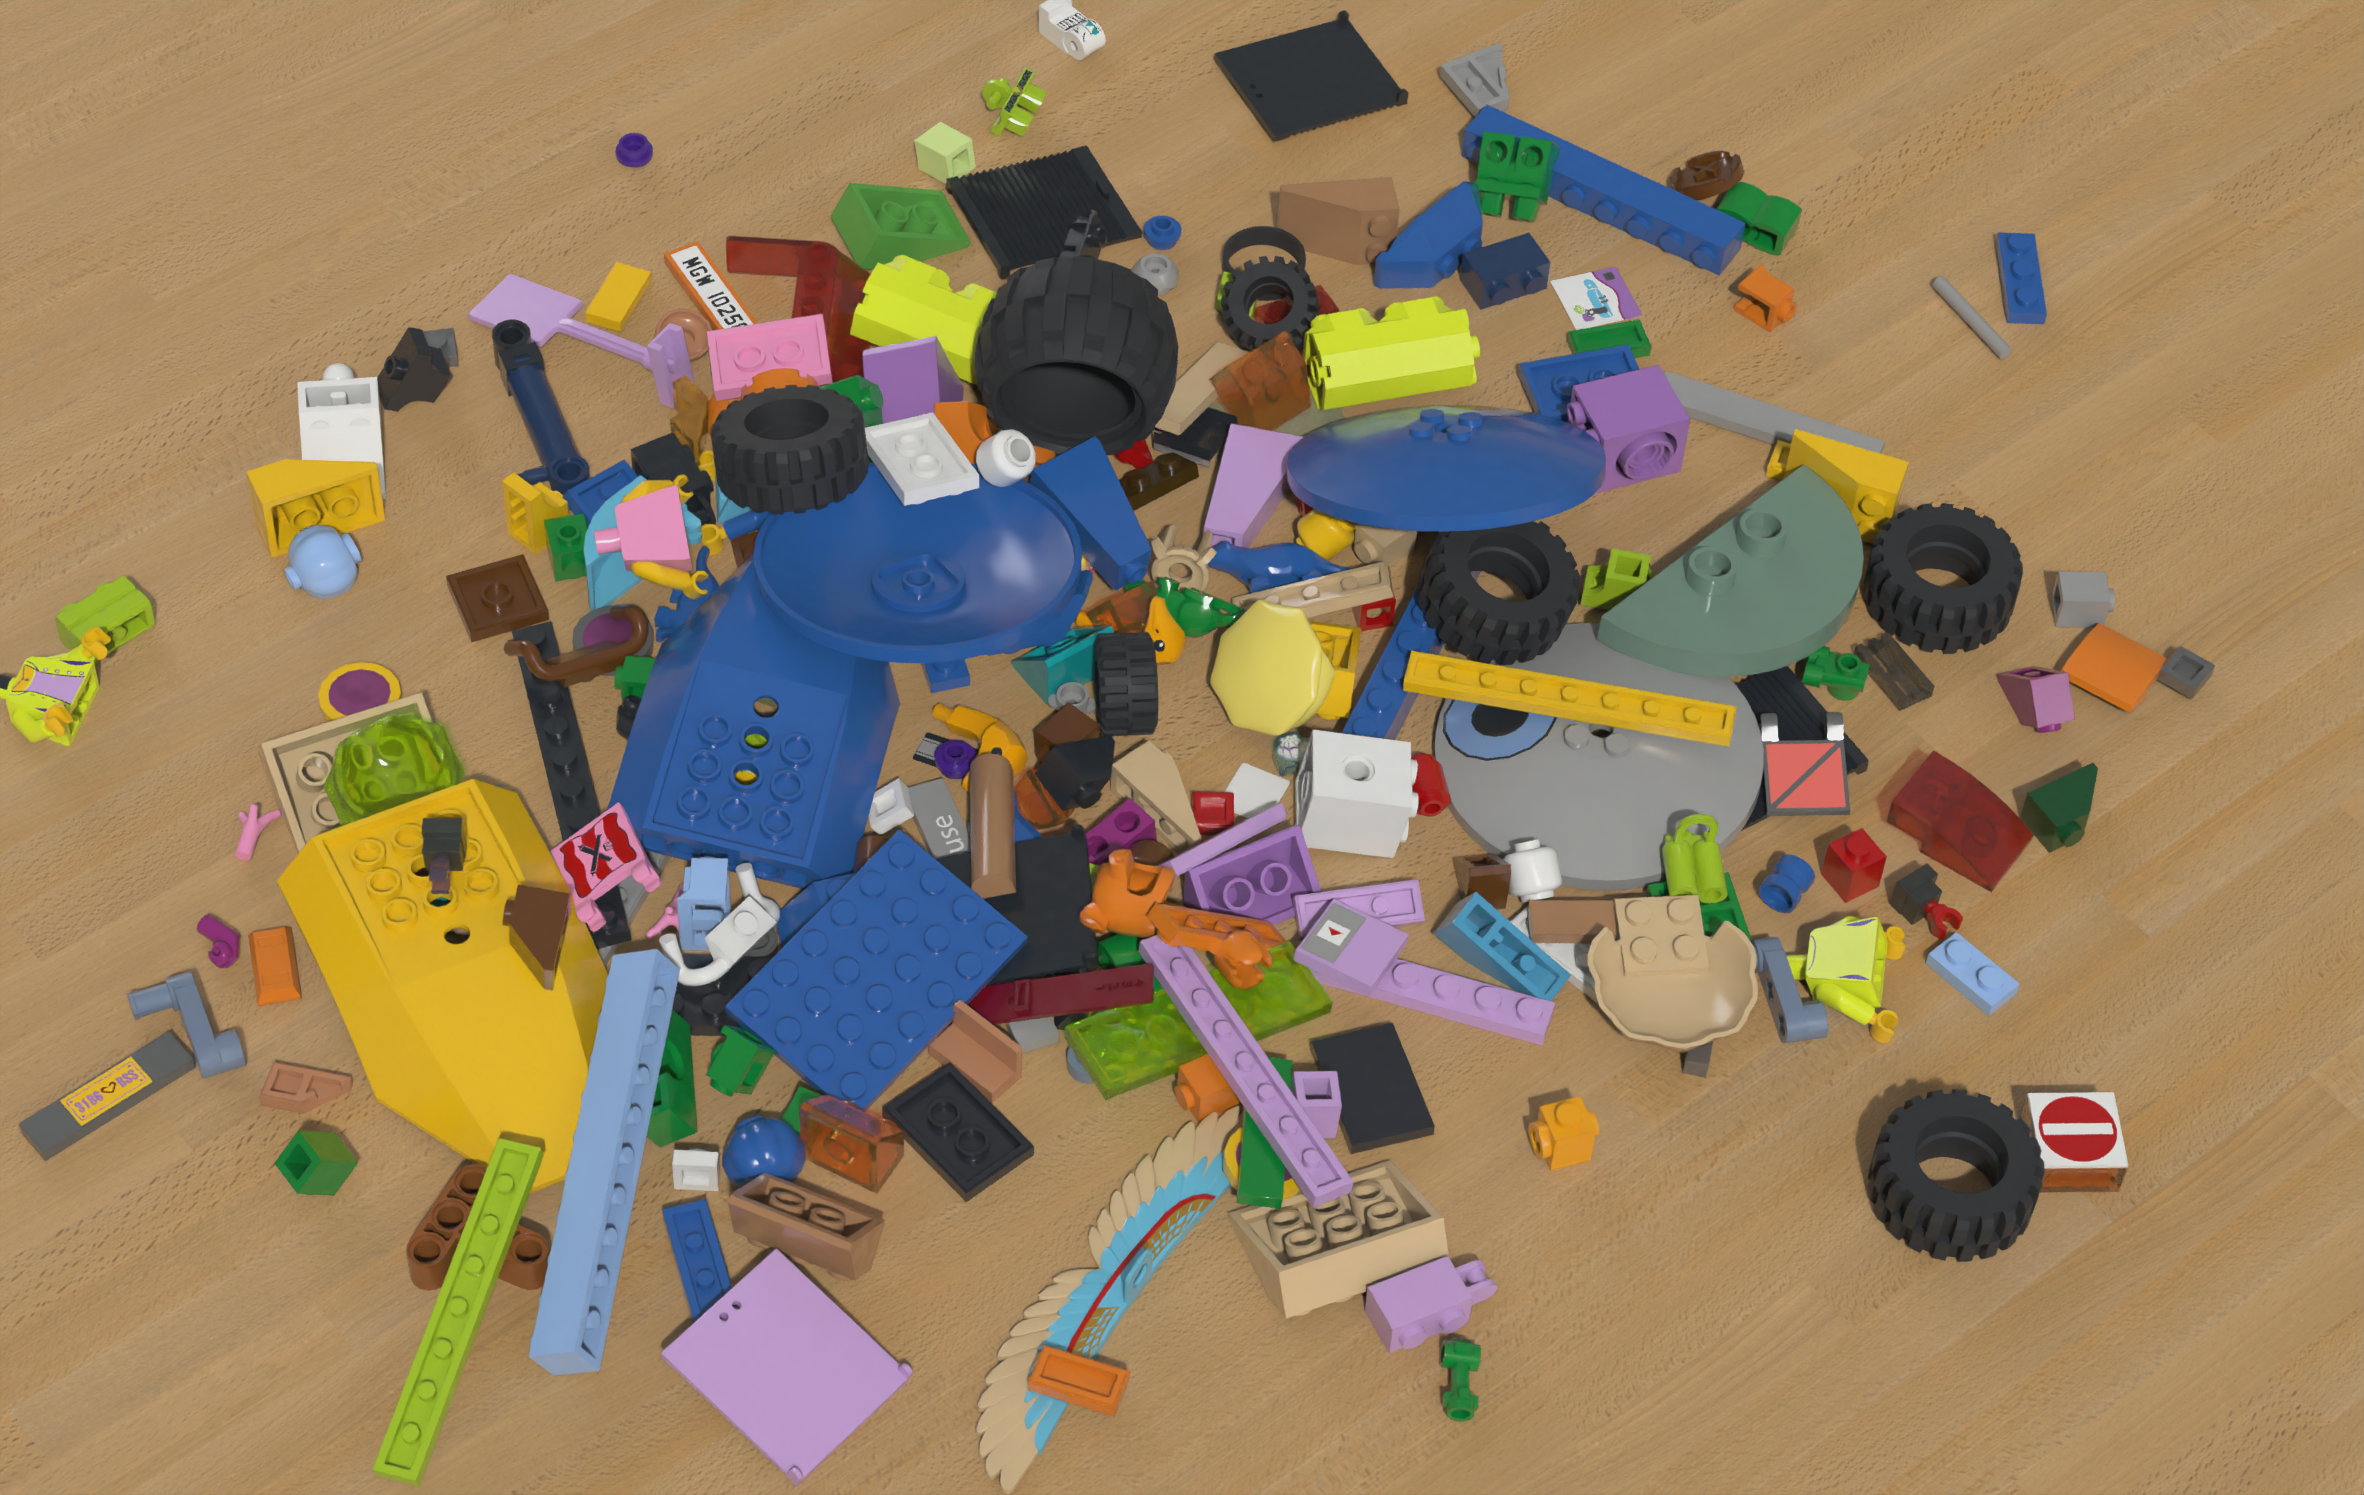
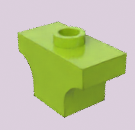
(1616, 579)

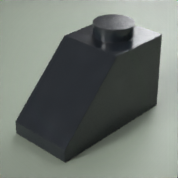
(1078, 772)

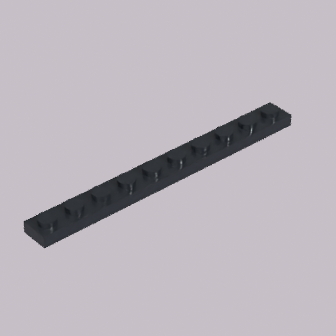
(567, 768)

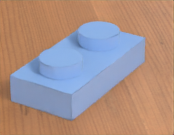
(1972, 973)

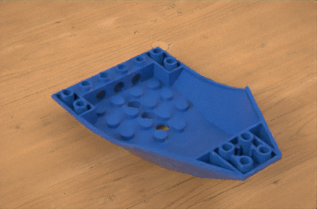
(811, 775)

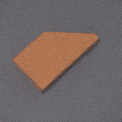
(301, 1088)

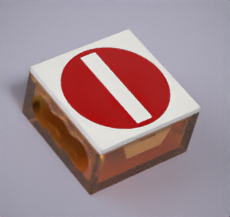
(2077, 1140)

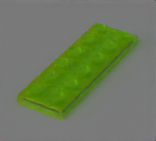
(1151, 1041)

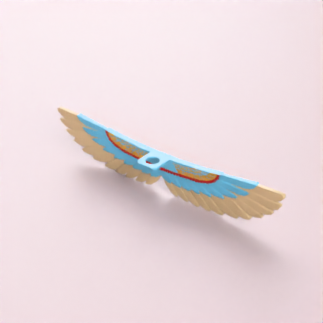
(1087, 1304)

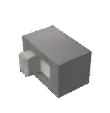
(1698, 1060)

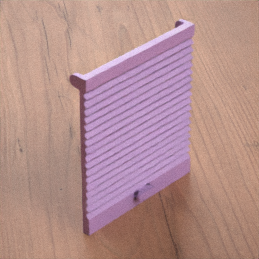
(786, 1366)

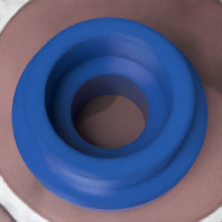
(1162, 232)

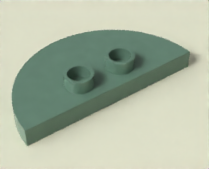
(1750, 592)

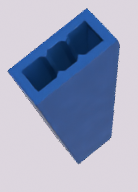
(1097, 505)

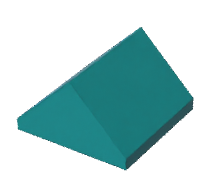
(1061, 663)

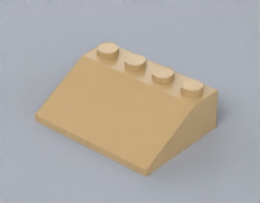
(302, 760)
(1343, 1246)

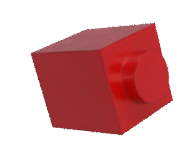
(1853, 865)

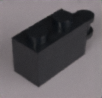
(666, 460)

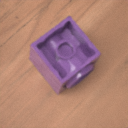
(1635, 423)

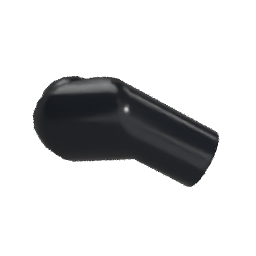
(626, 715)

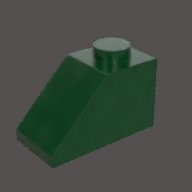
(2061, 808)

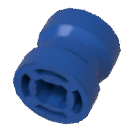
(1789, 880)

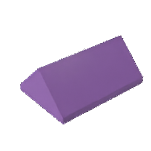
(1254, 879)

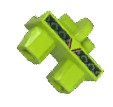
(1000, 95)

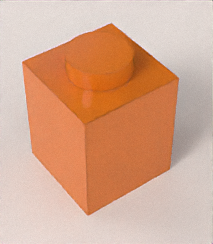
(1204, 1089)

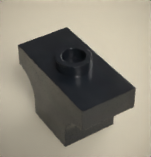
(412, 372)

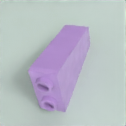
(1248, 484)

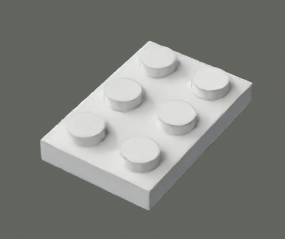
(920, 459)

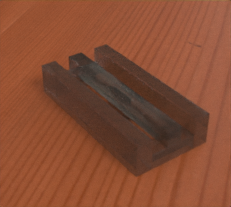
(1899, 668)

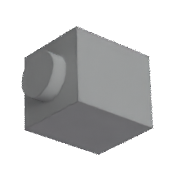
(2081, 599)

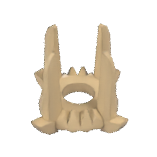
(1197, 560)

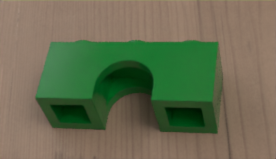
(674, 1100)

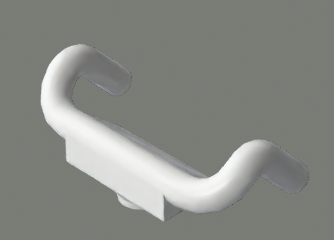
(730, 938)

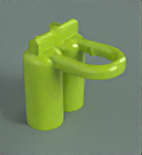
(1694, 861)

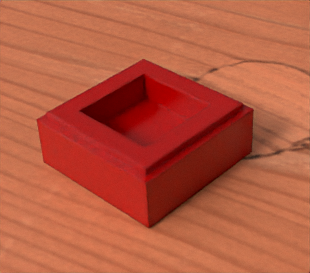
(1213, 811)

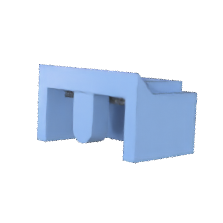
(703, 901)

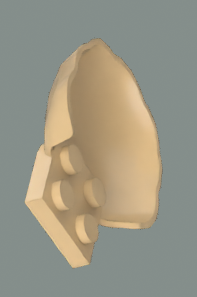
(1670, 980)

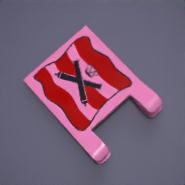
(600, 859)

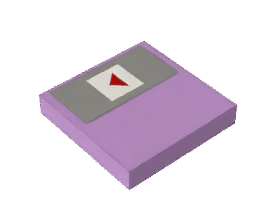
(1351, 947)

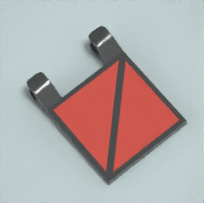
(1805, 774)

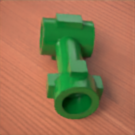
(1461, 1358)

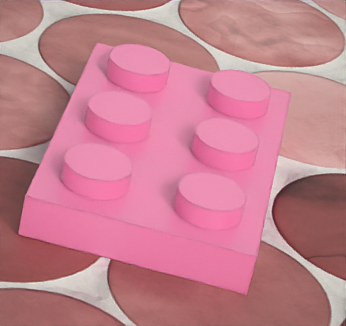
(756, 348)

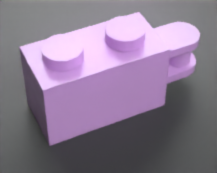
(1426, 1301)

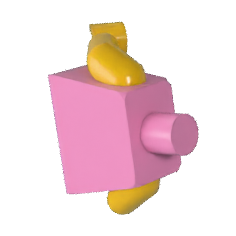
(654, 536)

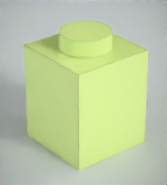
(944, 153)

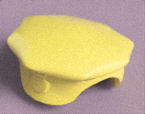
(1271, 669)

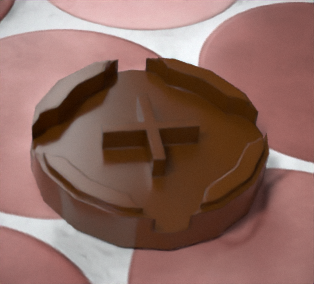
(1708, 175)

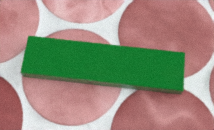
(1259, 1166)

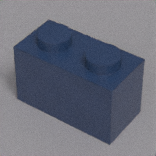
(1504, 271)

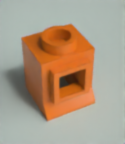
(1767, 299)

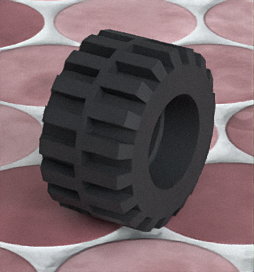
(1264, 279)
(1126, 684)

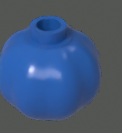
(763, 1147)

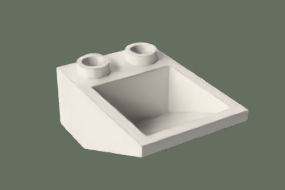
(341, 419)

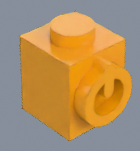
(1564, 1133)

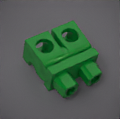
(1515, 171)

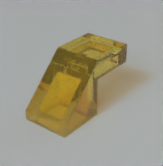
(692, 421)

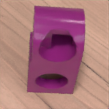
(1119, 832)

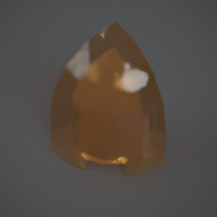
(1126, 611)
(1037, 804)

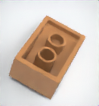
(1341, 218)

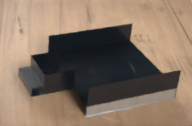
(1200, 439)

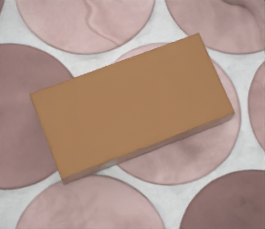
(1569, 920)

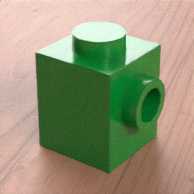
(566, 553)
(316, 1163)

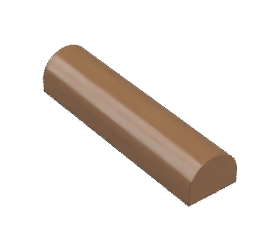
(992, 826)

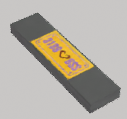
(106, 1096)

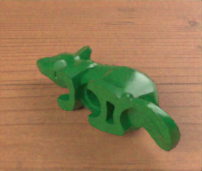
(1194, 609)

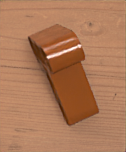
(439, 1243)

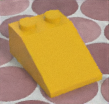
(1862, 478)
(313, 492)
(1341, 647)

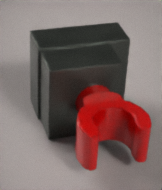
(1919, 897)

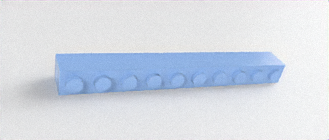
(604, 1164)

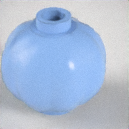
(322, 562)

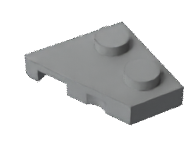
(1478, 79)

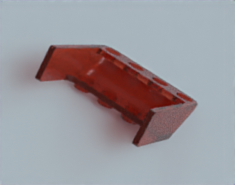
(825, 285)

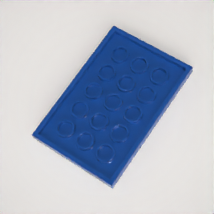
(876, 974)

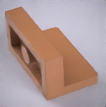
(979, 1052)

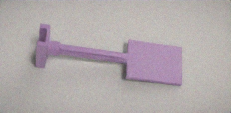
(551, 312)

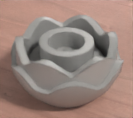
(1158, 271)

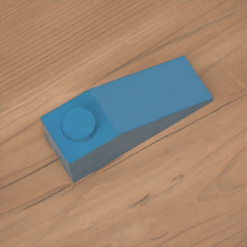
(1500, 949)

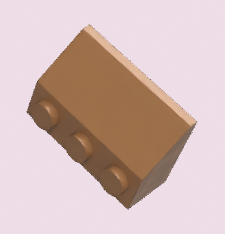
(806, 1226)

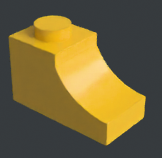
(528, 508)

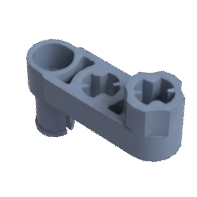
(1792, 1018)
(212, 1052)

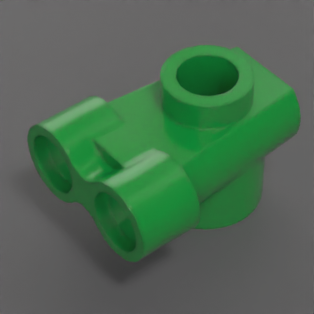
(1841, 674)

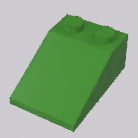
(897, 221)

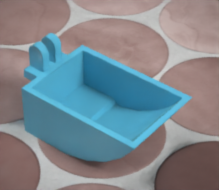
(606, 572)

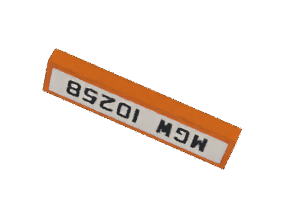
(707, 287)

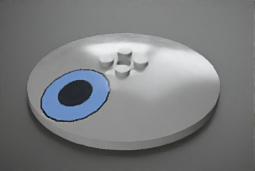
(1591, 796)

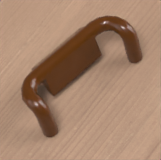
(589, 661)

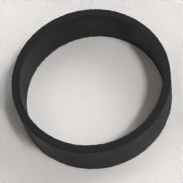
(1264, 236)

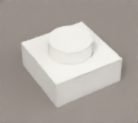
(890, 807)
(696, 1170)

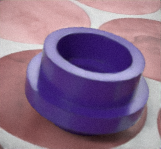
(634, 150)
(954, 767)

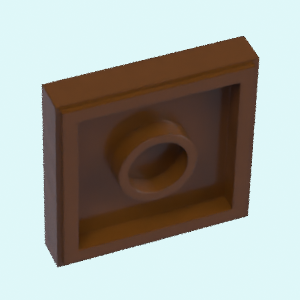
(497, 598)

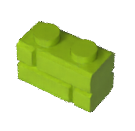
(113, 607)

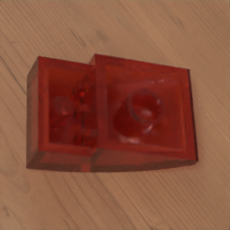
(1960, 822)

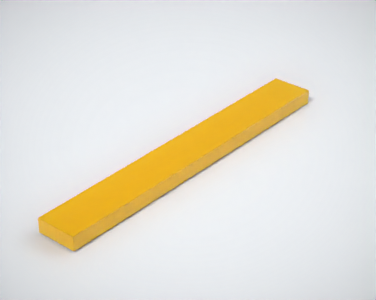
(1570, 698)

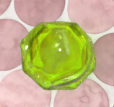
(389, 766)

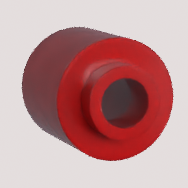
(1430, 786)

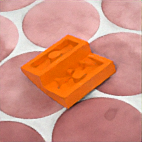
(2114, 667)

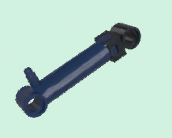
(526, 381)

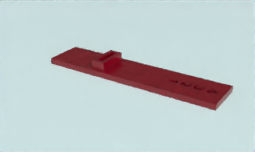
(1066, 994)

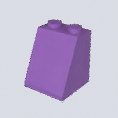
(912, 377)

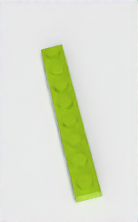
(458, 1313)

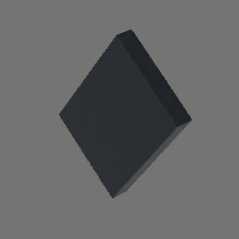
(1376, 1088)
(958, 1132)

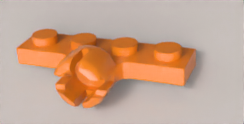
(1232, 939)

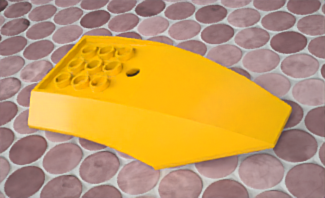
(442, 1028)

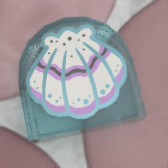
(1289, 752)

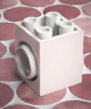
(1355, 793)

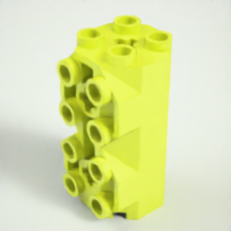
(915, 302)
(1407, 353)

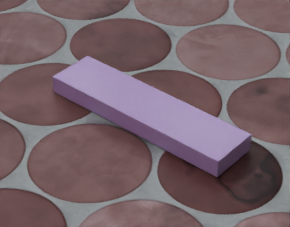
(1226, 839)

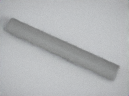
(1972, 317)

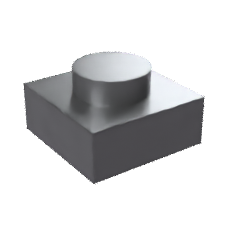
(445, 341)
(2186, 672)

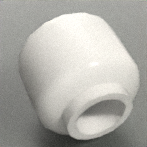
(1005, 458)
(1533, 871)

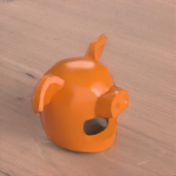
(1125, 896)

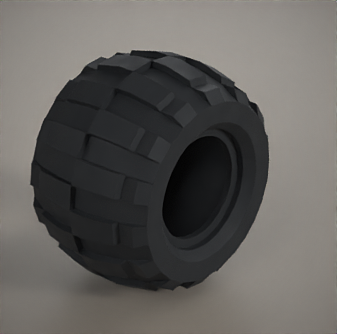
(1077, 355)

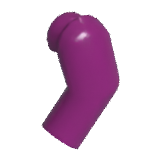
(225, 941)

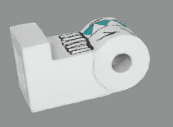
(1069, 29)

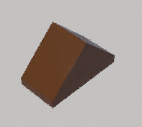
(1485, 875)

